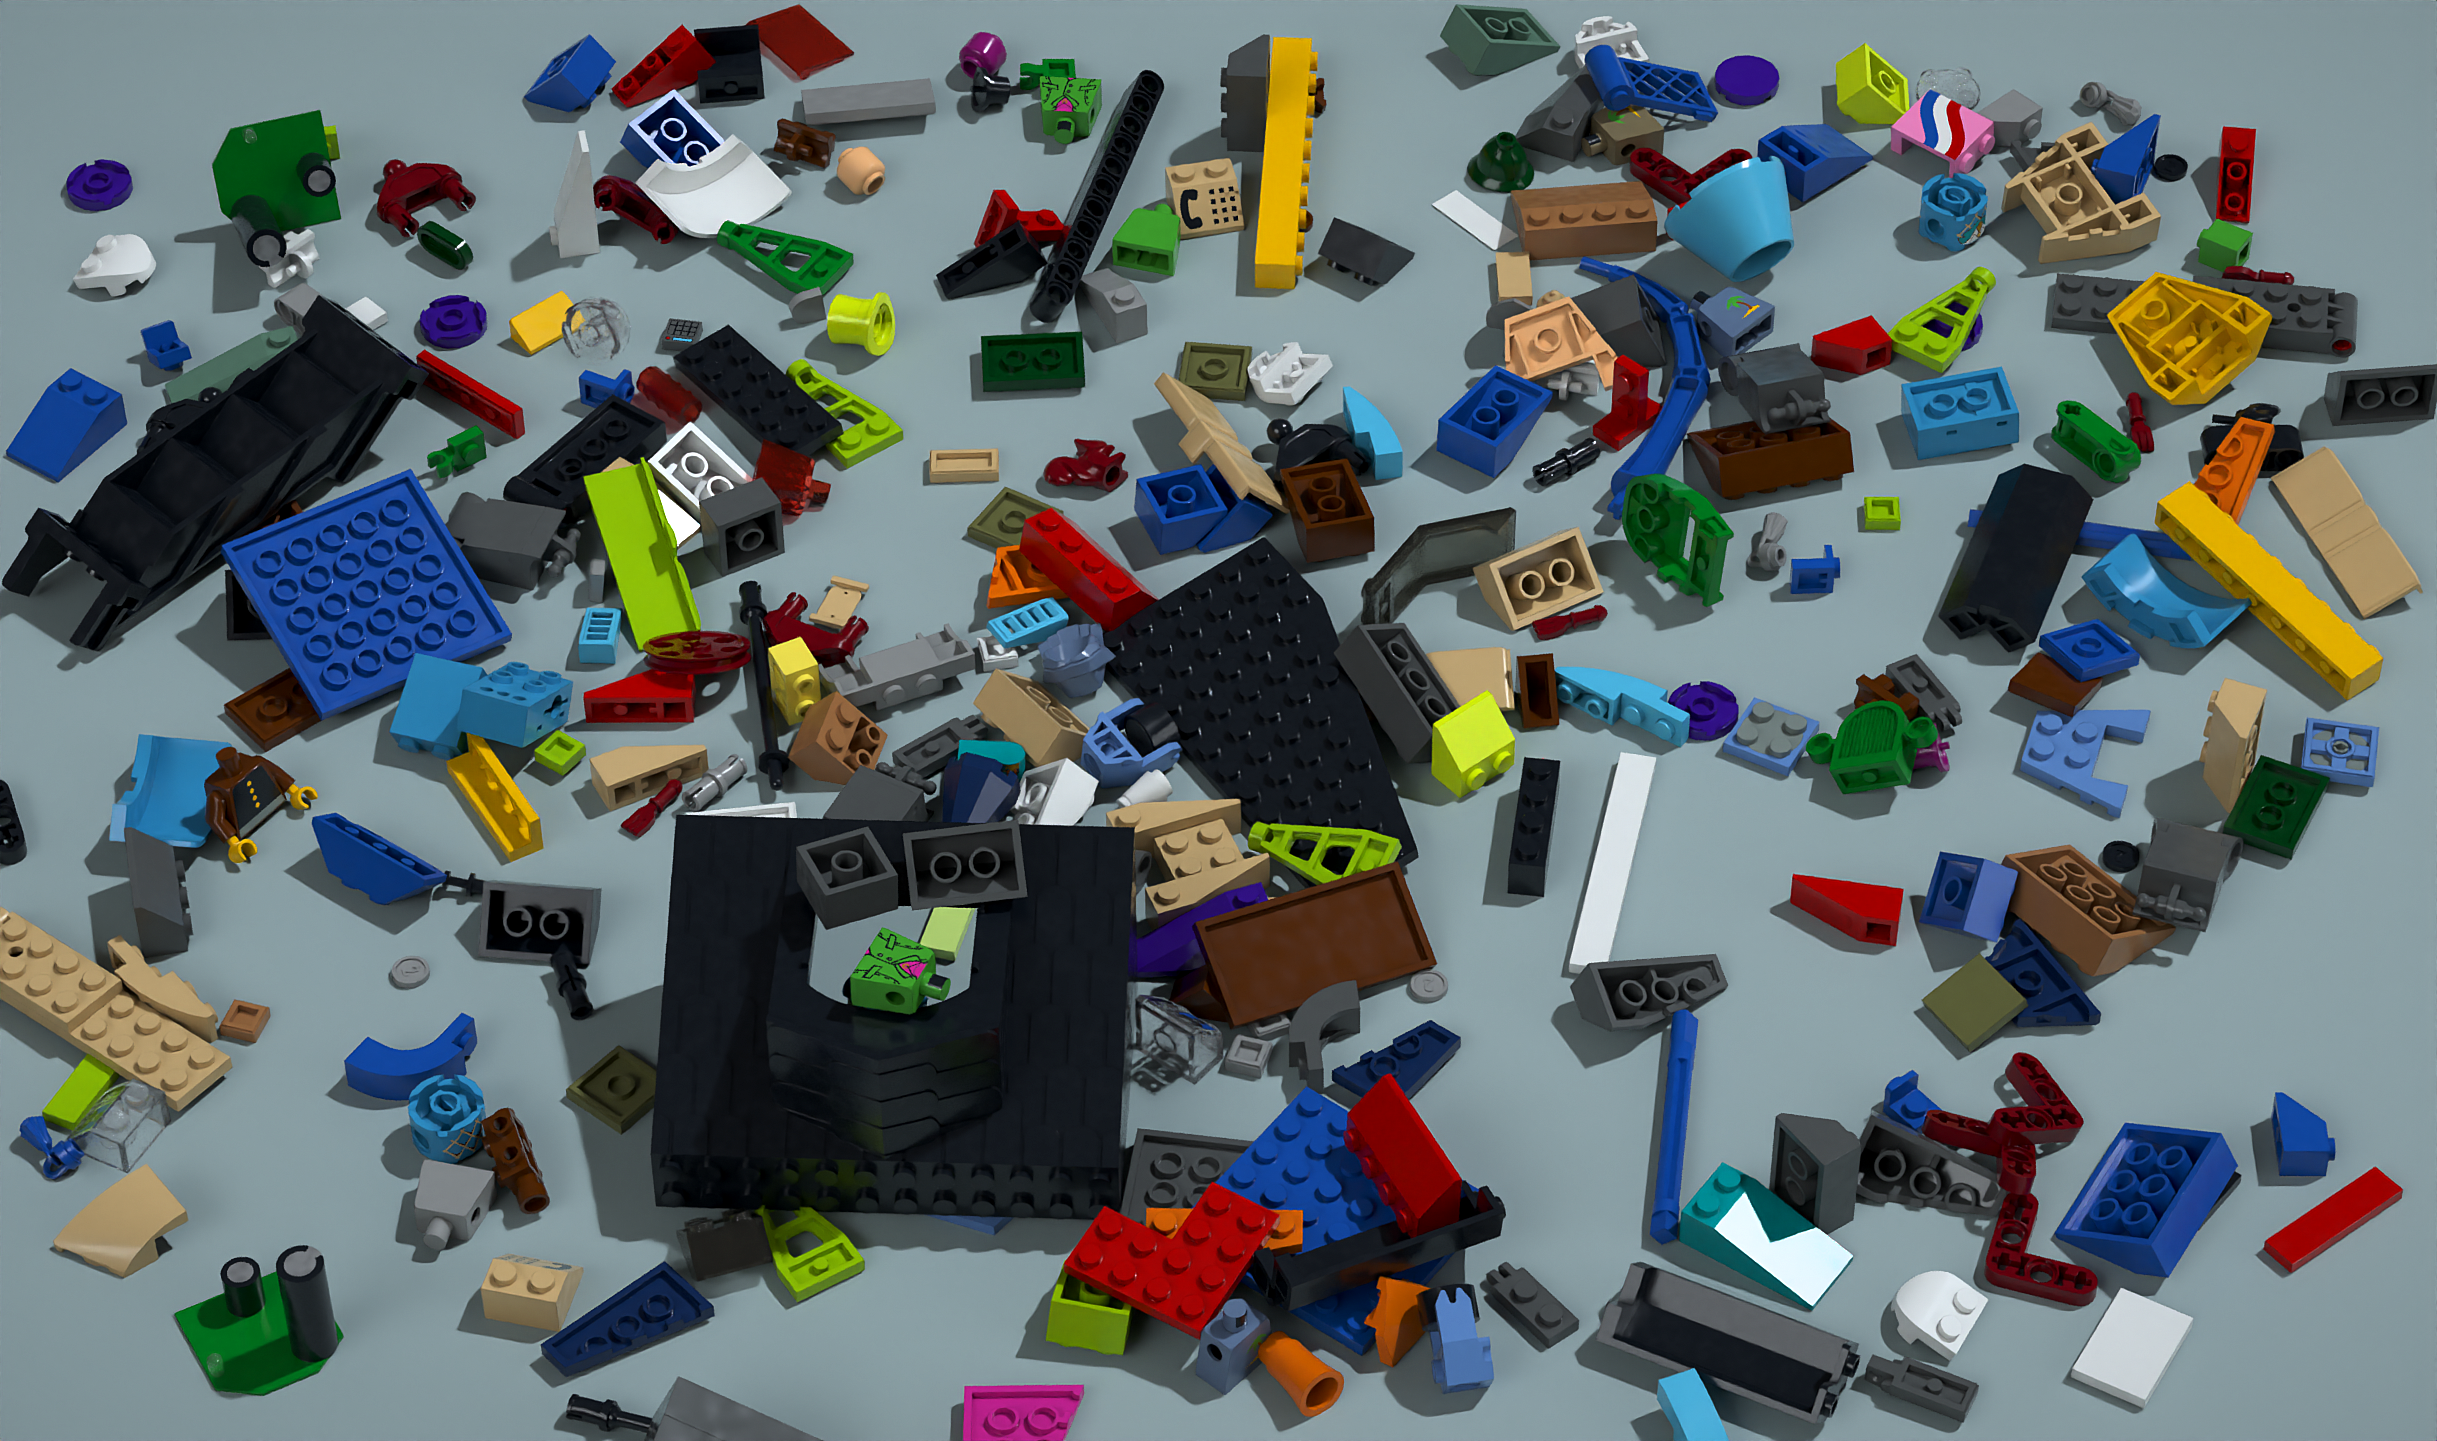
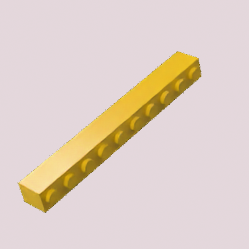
(1284, 165)

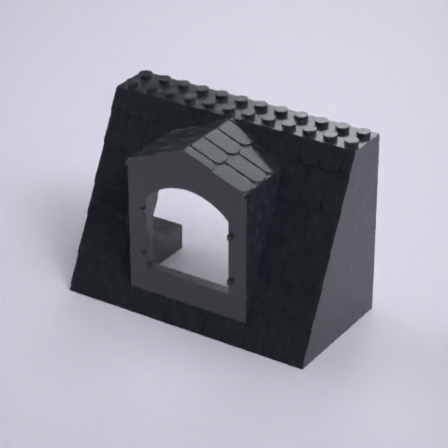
(957, 1110)

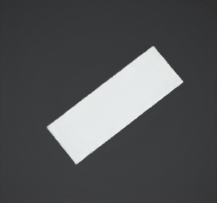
(1475, 220)

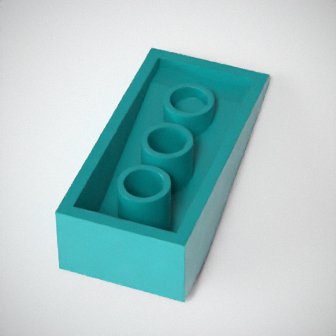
(1761, 1237)

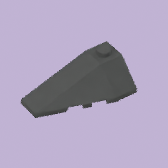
(1562, 118)
(1644, 990)
(1920, 1172)

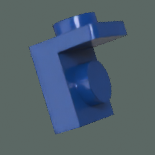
(598, 388)
(1815, 574)
(1906, 1102)

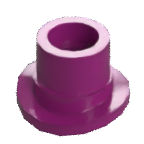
(1933, 756)

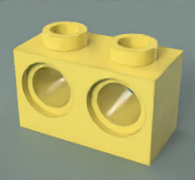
(793, 679)

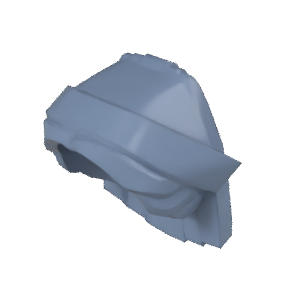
(1075, 659)

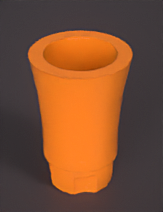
(1302, 1375)

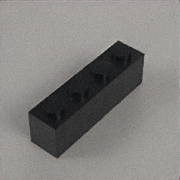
(1533, 827)

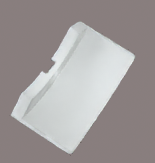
(723, 187)

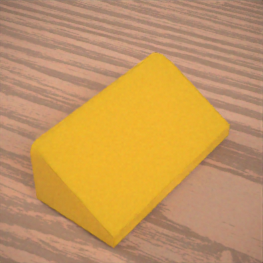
(541, 323)

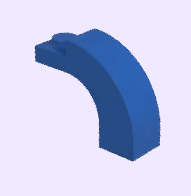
(396, 1073)

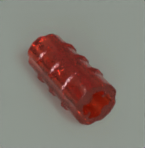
(669, 395)

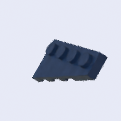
(633, 1317)

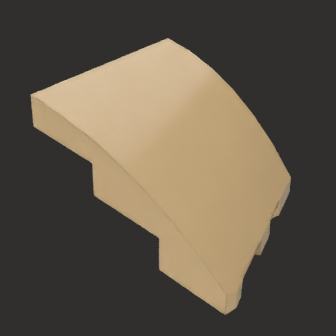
(123, 1223)

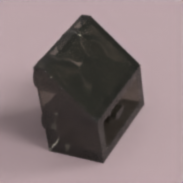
(724, 1244)

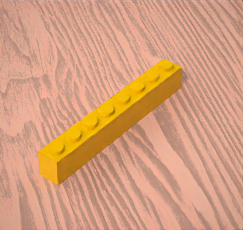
(2275, 594)

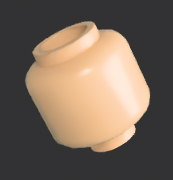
(860, 170)

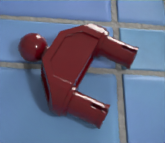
(417, 187)
(634, 205)
(826, 648)

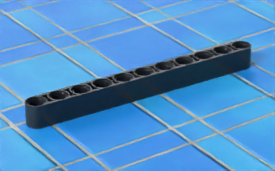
(1096, 197)

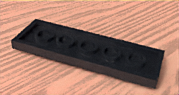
(757, 392)

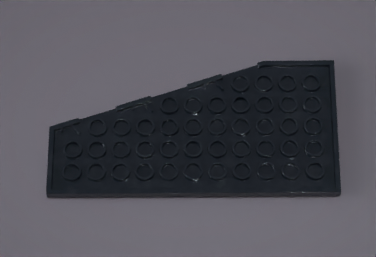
(1263, 700)

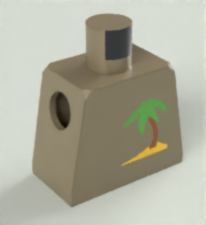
(1622, 132)

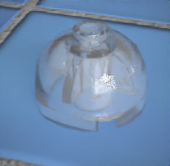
(596, 330)

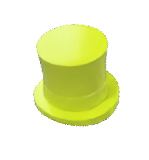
(862, 322)

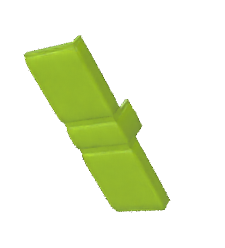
(642, 552)

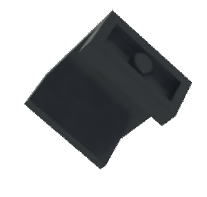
(737, 67)

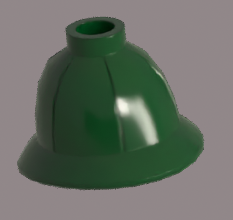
(1501, 165)

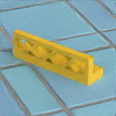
(496, 799)

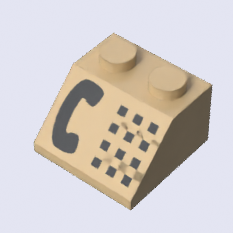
(1204, 198)
(529, 1291)

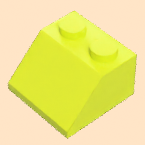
(1870, 88)
(1471, 745)

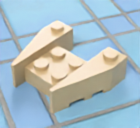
(2075, 207)
(1193, 852)

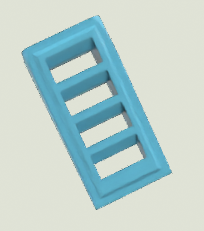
(1039, 619)
(600, 635)

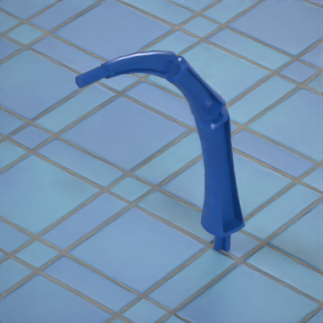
(1686, 390)

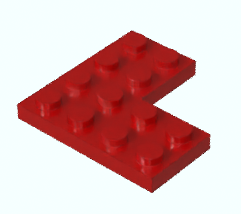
(1181, 1277)

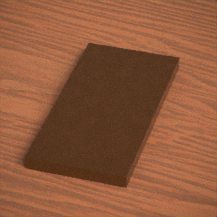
(1294, 945)

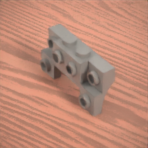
(900, 671)

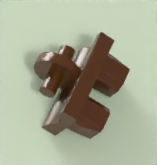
(804, 143)
(1883, 689)

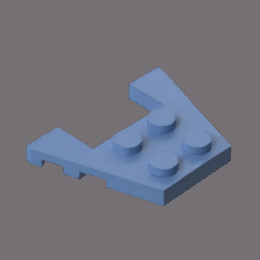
(2067, 748)

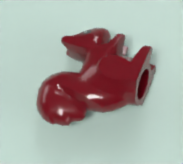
(1090, 469)

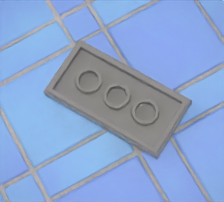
(868, 101)

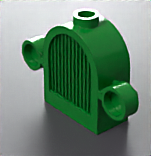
(1873, 747)

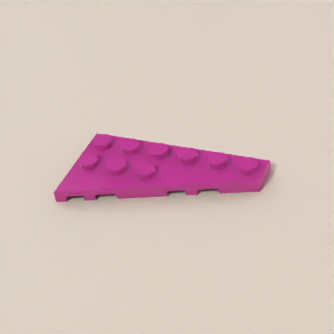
(1020, 1412)

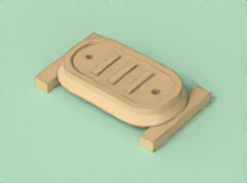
(839, 602)

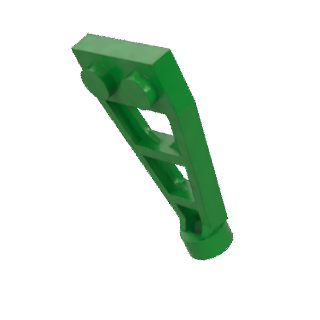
(821, 270)

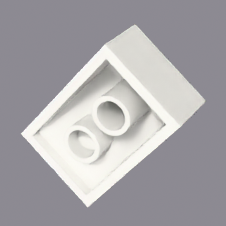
(694, 469)

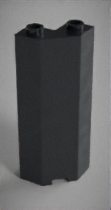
(2017, 556)
(1373, 1254)
(1729, 1343)

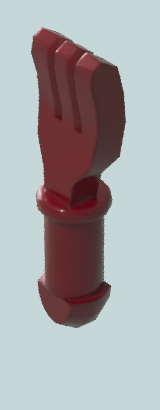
(2246, 273)
(2139, 433)
(1557, 625)
(644, 817)

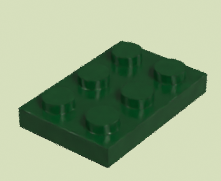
(1032, 361)
(2276, 806)

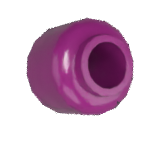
(983, 51)

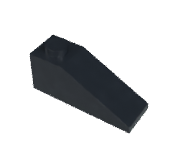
(996, 263)

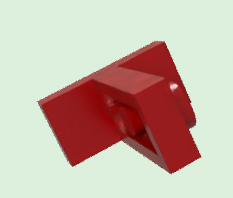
(1003, 212)
(1631, 408)

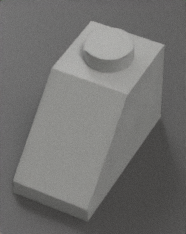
(2013, 118)

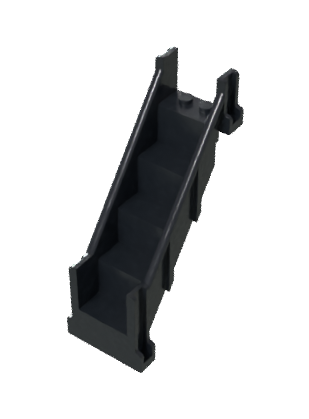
(225, 468)

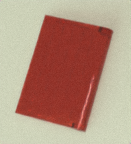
(800, 40)

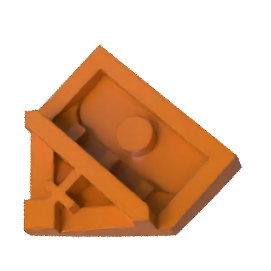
(1396, 1318)

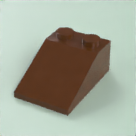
(1328, 510)

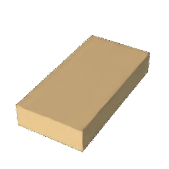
(1514, 276)
(964, 465)

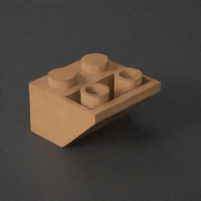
(836, 741)

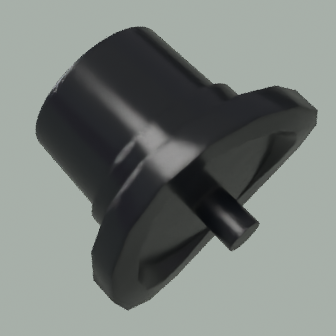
(988, 90)

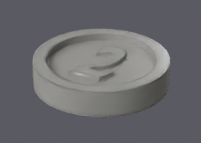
(410, 972)
(1429, 985)

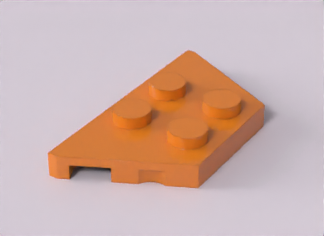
(1018, 580)

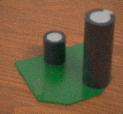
(274, 181)
(265, 1327)

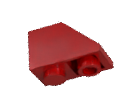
(1853, 347)

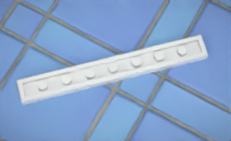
(1613, 861)

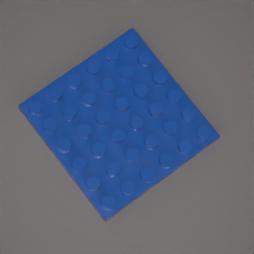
(363, 591)
(1307, 1167)

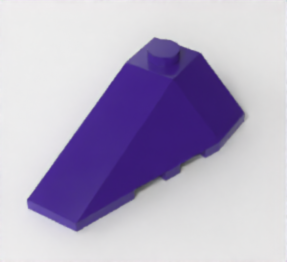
(1174, 945)

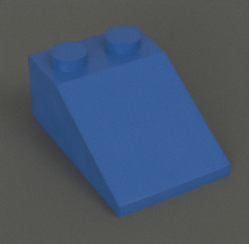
(670, 133)
(2128, 161)
(1492, 421)
(68, 425)

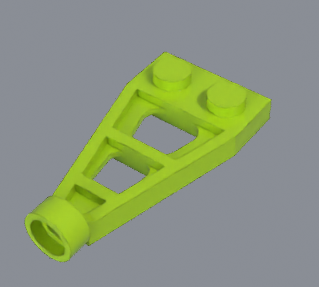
(1929, 347)
(863, 439)
(1277, 840)
(818, 1267)

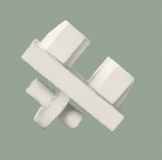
(297, 260)
(1577, 379)

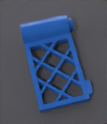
(1619, 86)

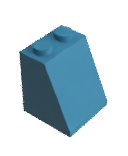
(431, 707)

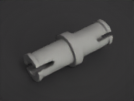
(714, 783)

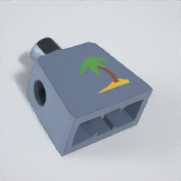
(1732, 320)
(1231, 1345)

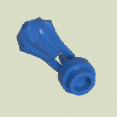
(69, 1152)

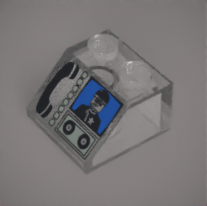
(1176, 1037)
(123, 1124)

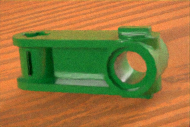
(2095, 442)

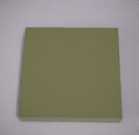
(1216, 369)
(1004, 518)
(1974, 1002)
(616, 1089)

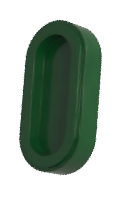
(445, 245)

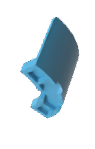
(2156, 599)
(168, 791)

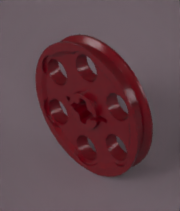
(696, 652)

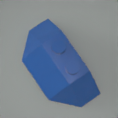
(371, 861)

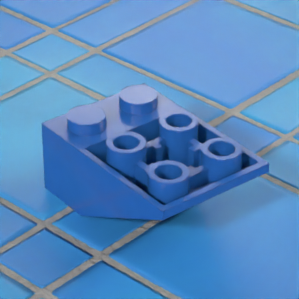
(1812, 156)

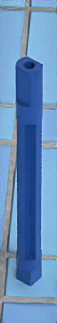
(2108, 536)
(1674, 1126)

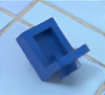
(164, 346)

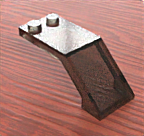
(1436, 555)

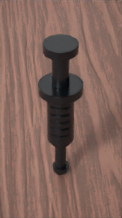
(471, 884)

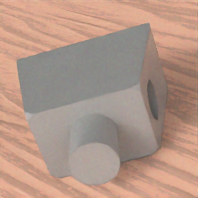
(452, 1201)

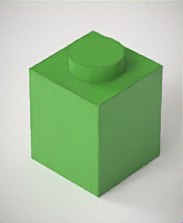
(2224, 245)

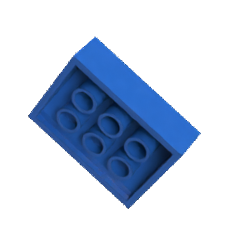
(2149, 1197)

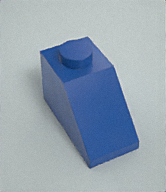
(2300, 1139)

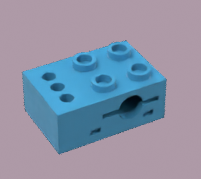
(1960, 413)
(515, 704)

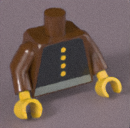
(245, 794)

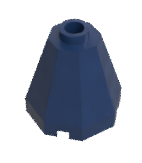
(977, 790)

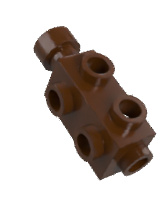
(515, 1160)

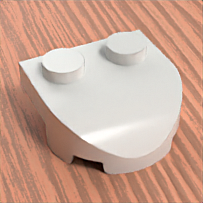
(1606, 32)
(116, 263)
(1287, 374)
(1937, 1311)

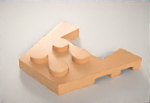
(1555, 340)

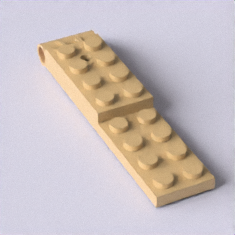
(99, 1017)

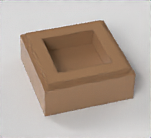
(245, 1021)

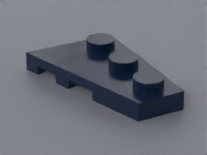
(1410, 1060)

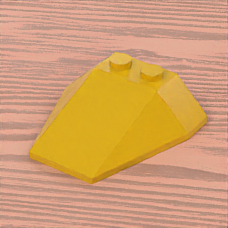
(2189, 336)

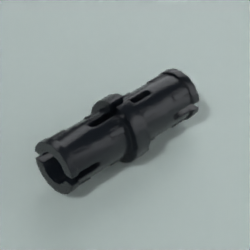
(1566, 461)
(575, 997)

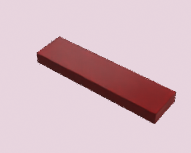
(472, 395)
(2333, 1219)

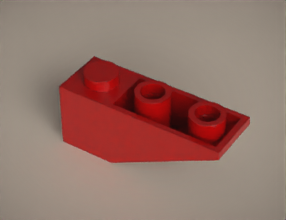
(664, 69)
(2235, 174)
(1854, 908)

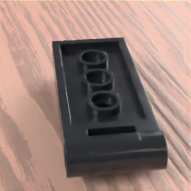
(587, 449)

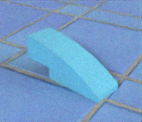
(1372, 435)
(1689, 1408)

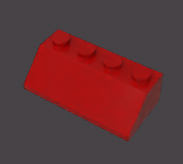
(1083, 569)
(1403, 1159)

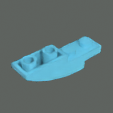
(1616, 696)

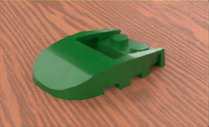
(1656, 528)

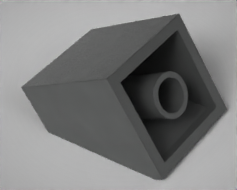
(1625, 320)

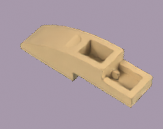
(163, 993)

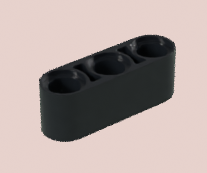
(2282, 453)

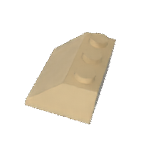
(1539, 578)
(1031, 718)
(2232, 739)

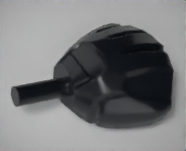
(2258, 411)

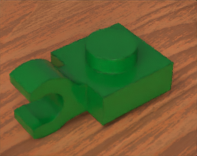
(1049, 68)
(461, 452)

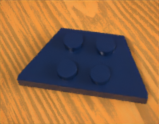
(2042, 981)

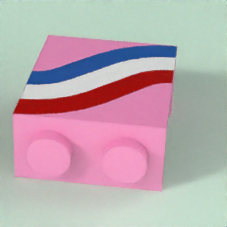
(1945, 131)

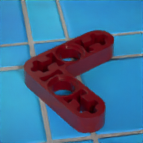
(1651, 166)
(2053, 1114)
(2013, 1163)
(2017, 1258)

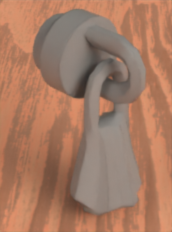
(2125, 109)
(1769, 552)

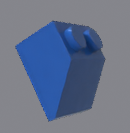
(572, 76)
(1178, 507)
(1242, 518)
(1968, 896)

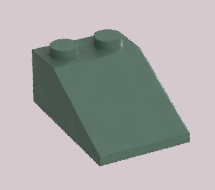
(1496, 38)

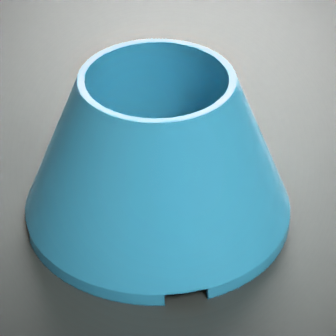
(1737, 219)

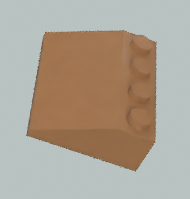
(1585, 220)
(2080, 909)

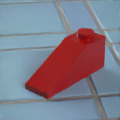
(643, 699)

